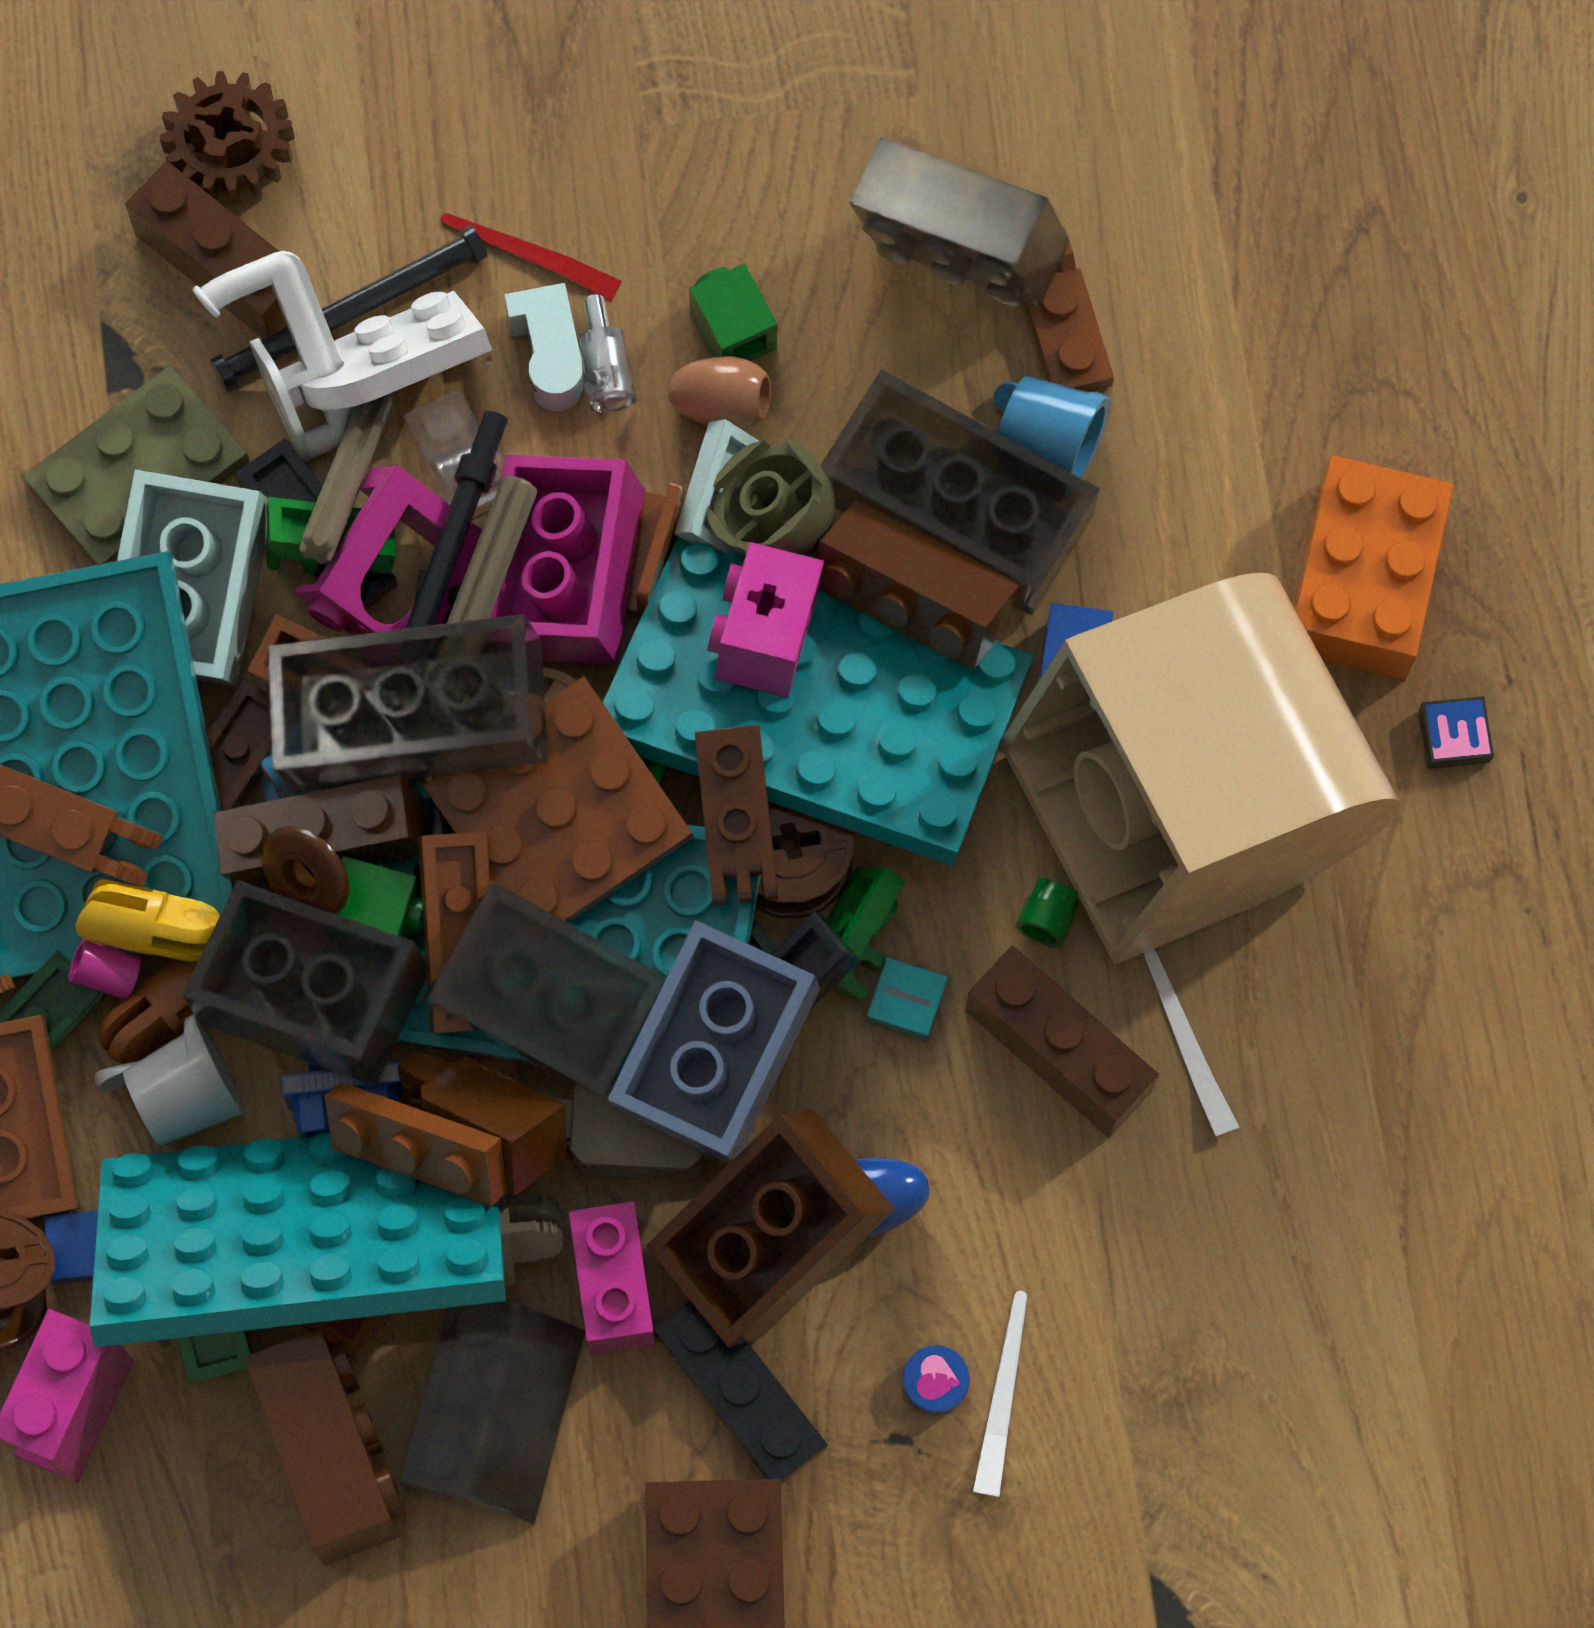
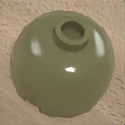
(772, 499)

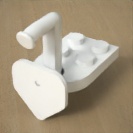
(356, 368)

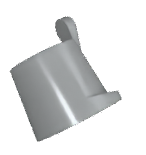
(178, 1086)

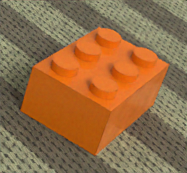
(1371, 565)

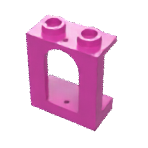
(391, 498)

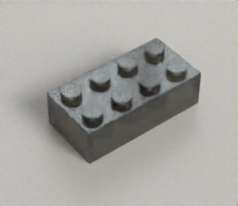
(960, 485)
(407, 703)

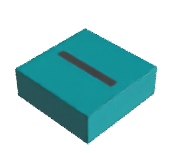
(906, 999)

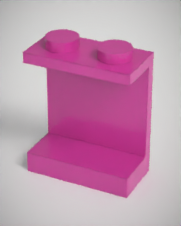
(62, 1396)

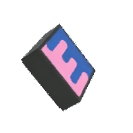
(1456, 732)

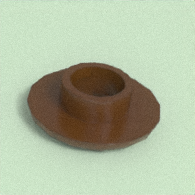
(284, 869)

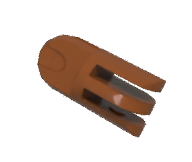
(148, 1015)

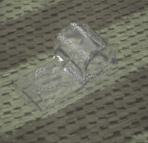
(444, 433)

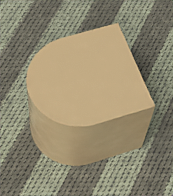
(1194, 763)

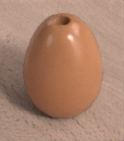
(721, 390)

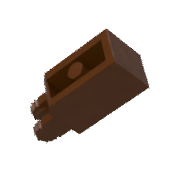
(481, 1098)

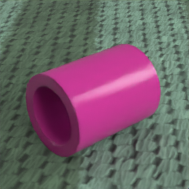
(104, 969)

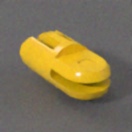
(146, 921)

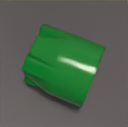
(1048, 913)

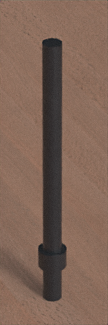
(473, 478)

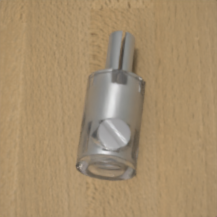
(605, 360)

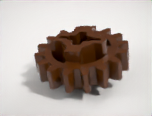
(221, 129)

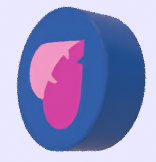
(935, 1380)

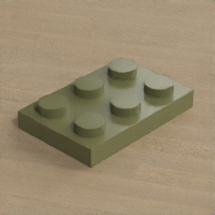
(152, 430)

